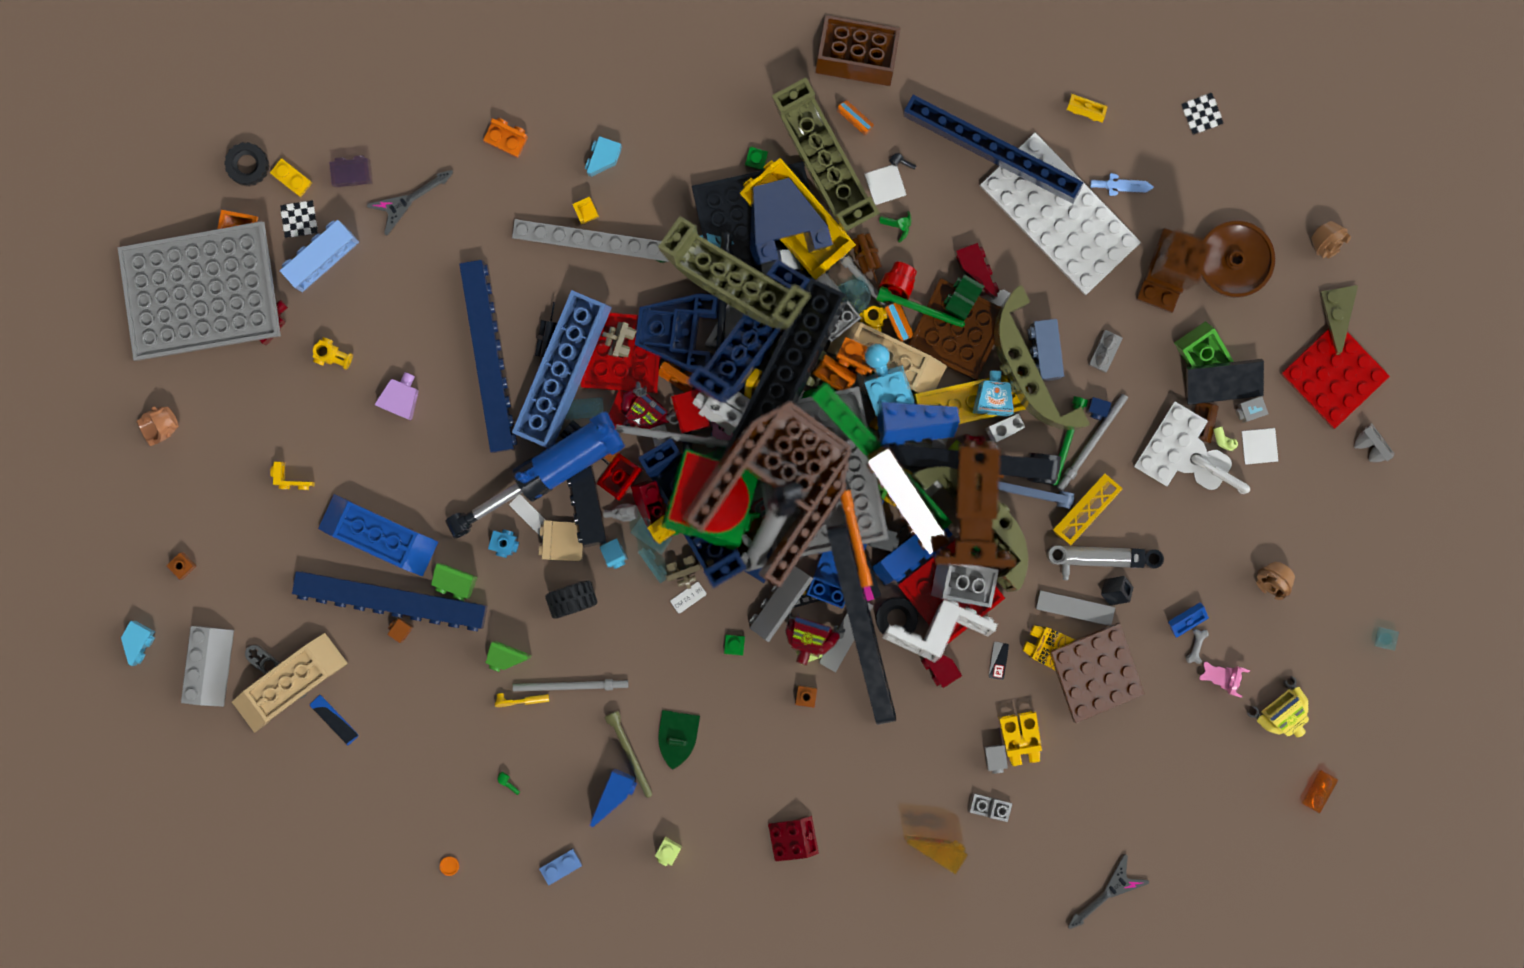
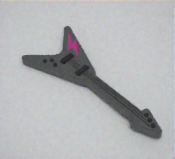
(398, 206)
(1117, 885)

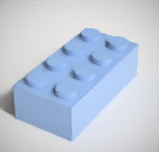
(319, 255)

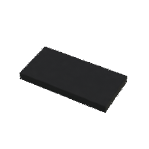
(1225, 381)

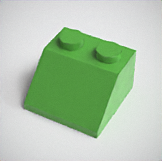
(453, 581)

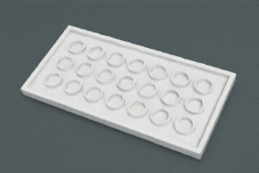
(1077, 237)

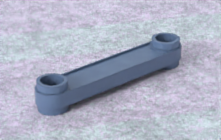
(1063, 499)

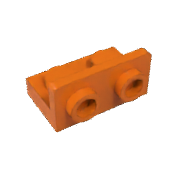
(505, 137)
(853, 354)

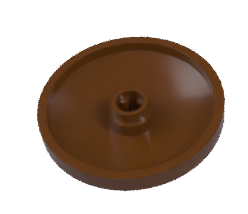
(1239, 259)

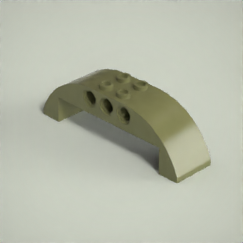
(823, 156)
(731, 278)
(1039, 401)
(1007, 536)

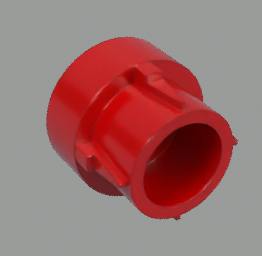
(900, 279)

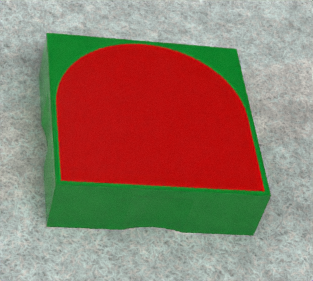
(730, 518)

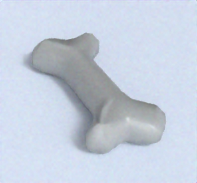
(1199, 637)

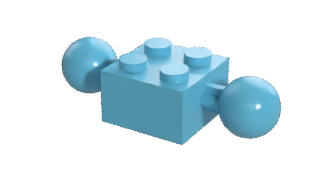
(887, 384)

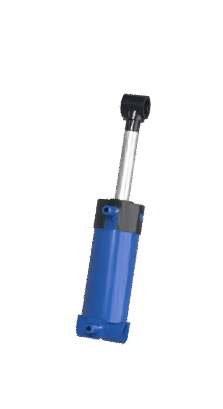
(549, 469)

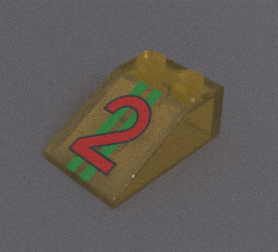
(943, 851)

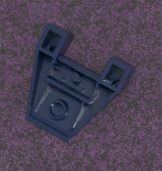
(780, 213)
(672, 328)

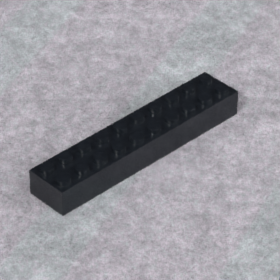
(795, 354)

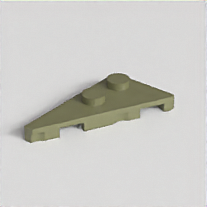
(1338, 310)

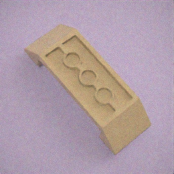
(920, 368)
(289, 681)

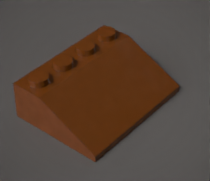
(857, 50)

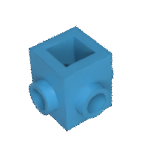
(496, 543)

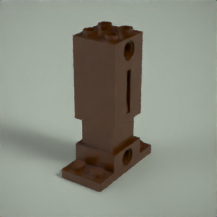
(1174, 267)
(976, 509)

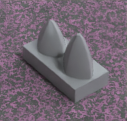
(1105, 351)
(1370, 437)

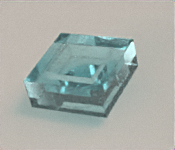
(1386, 638)

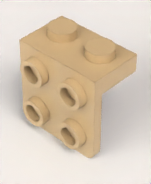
(560, 541)

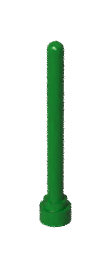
(886, 295)
(1077, 402)

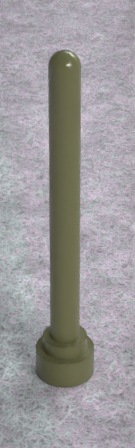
(614, 720)

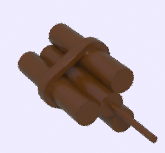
(867, 254)

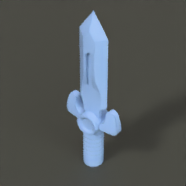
(1121, 185)

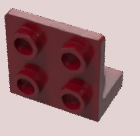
(793, 839)

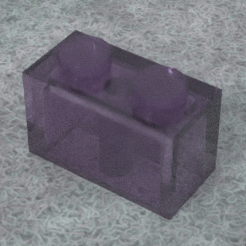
(350, 172)

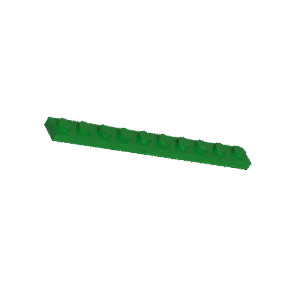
(862, 437)

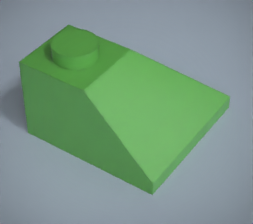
(503, 656)

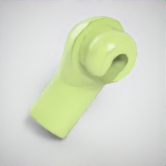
(1223, 441)

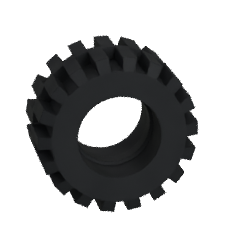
(571, 599)

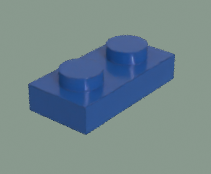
(1188, 619)

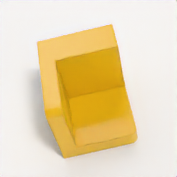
(585, 210)

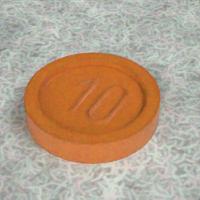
(449, 866)

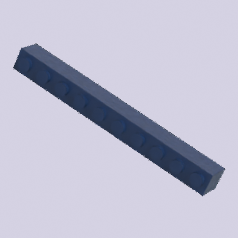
(993, 149)
(487, 356)
(390, 600)

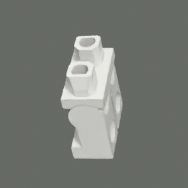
(724, 414)

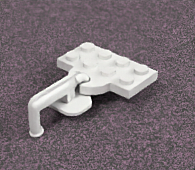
(1173, 447)

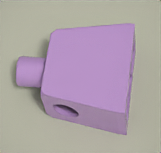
(399, 397)

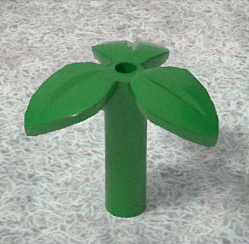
(902, 223)

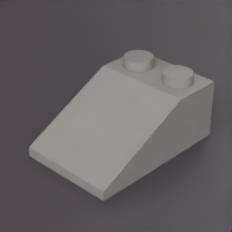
(965, 584)

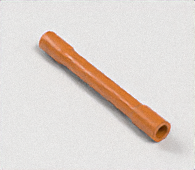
(863, 570)

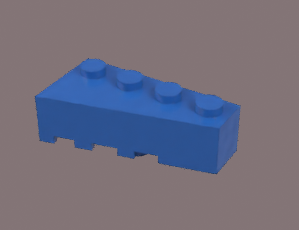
(915, 422)
(902, 559)

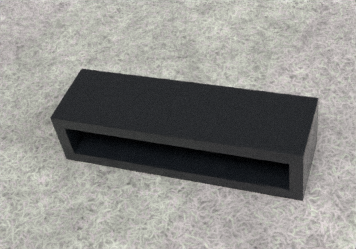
(587, 507)

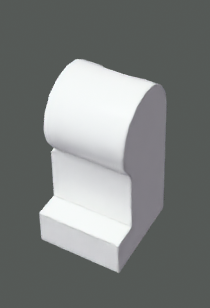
(1005, 428)

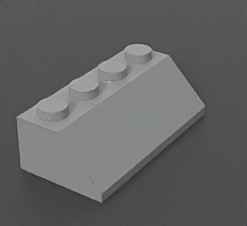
(780, 604)
(207, 666)

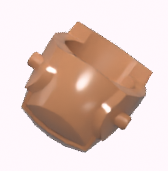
(157, 424)

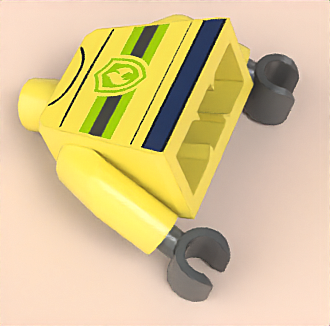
(1286, 713)

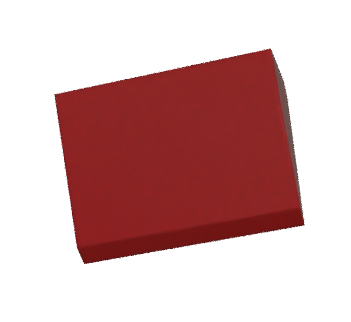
(687, 412)
(619, 477)

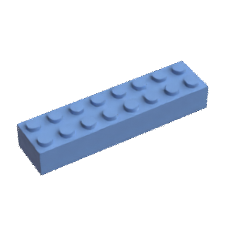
(561, 369)

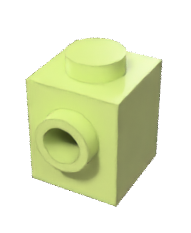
(667, 852)

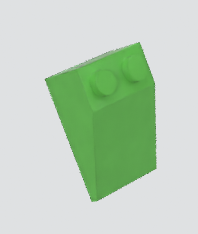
(1203, 347)

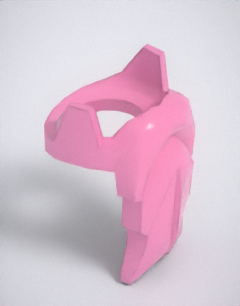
(1228, 678)

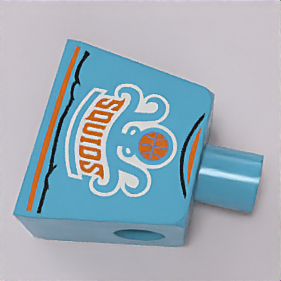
(994, 397)

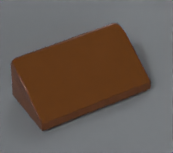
(1208, 412)

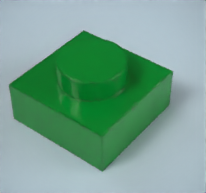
(756, 158)
(734, 645)

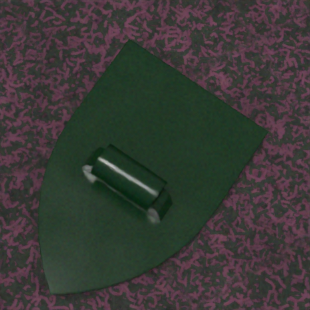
(677, 736)

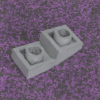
(989, 807)

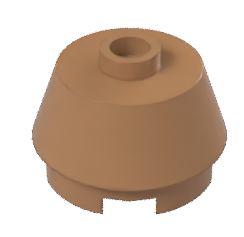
(1329, 239)
(1276, 579)

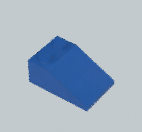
(616, 791)

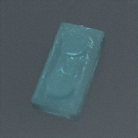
(585, 408)
(642, 533)
(658, 571)

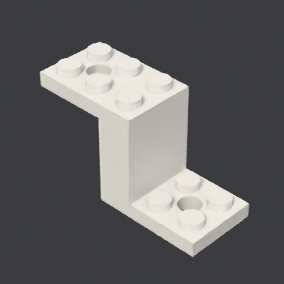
(940, 630)

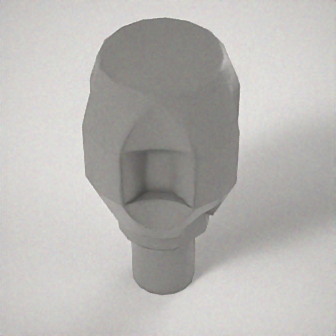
(623, 512)

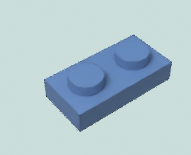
(560, 867)

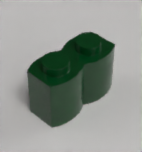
(964, 297)

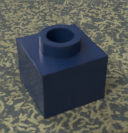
(1098, 408)

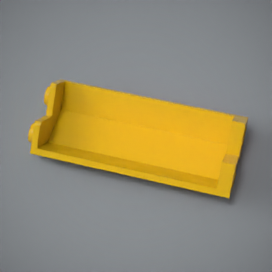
(817, 261)

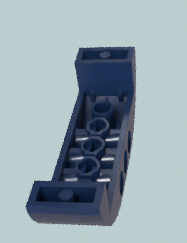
(744, 346)
(717, 561)

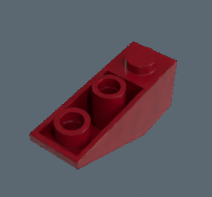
(973, 265)
(648, 501)
(943, 670)

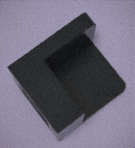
(1117, 590)

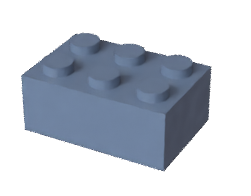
(1046, 349)

